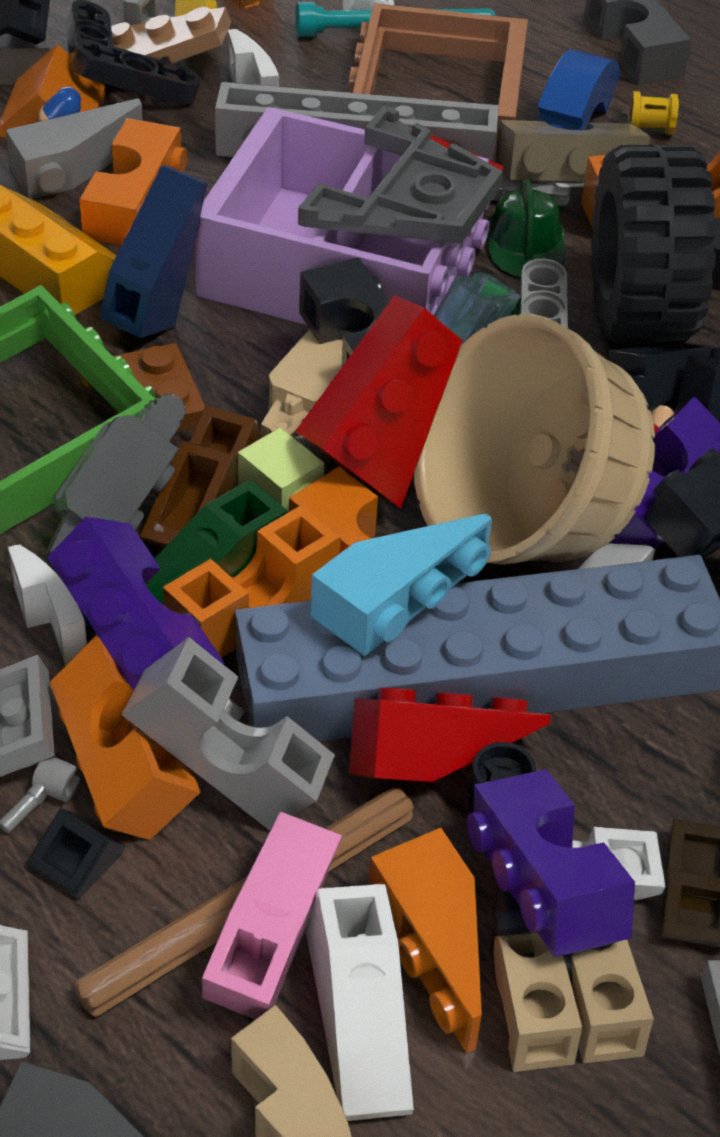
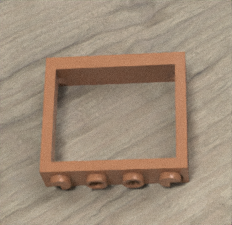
(444, 35)

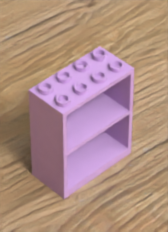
(250, 232)

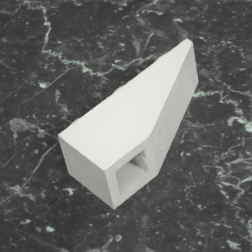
(361, 1000)

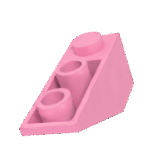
(269, 917)

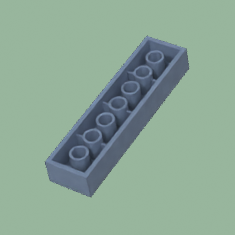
(530, 637)

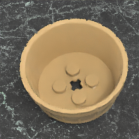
(507, 431)

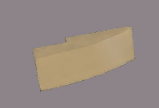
(285, 1080)

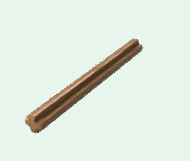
(203, 925)

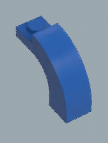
(578, 88)

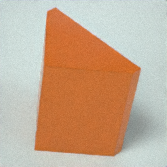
(43, 82)

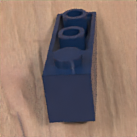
(155, 257)

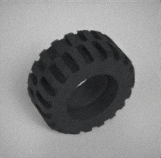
(653, 243)

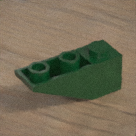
(220, 532)

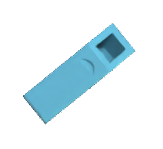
(390, 579)

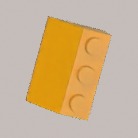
(50, 252)

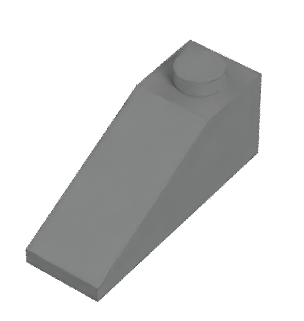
(66, 149)

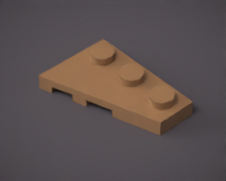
(174, 36)

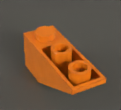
(436, 927)

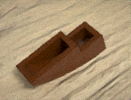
(202, 472)

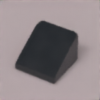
(74, 853)

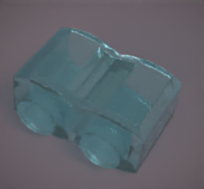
(475, 303)

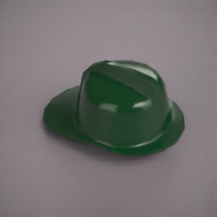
(525, 229)

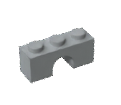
(257, 768)

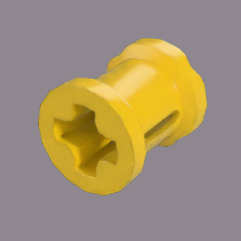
(654, 112)

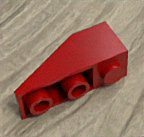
(430, 741)

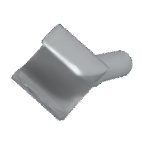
(50, 778)

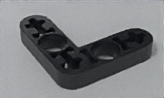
(97, 59)

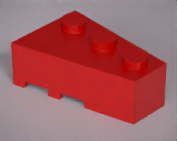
(385, 399)

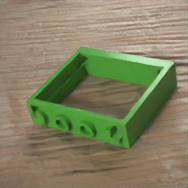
(25, 323)

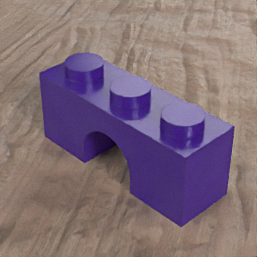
(677, 446)
(107, 577)
(564, 892)

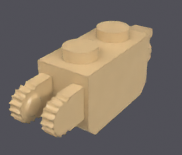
(300, 382)

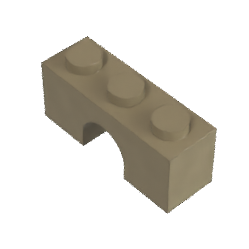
(556, 154)

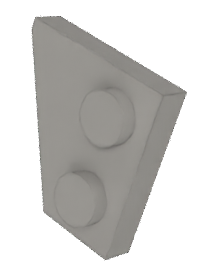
(25, 715)

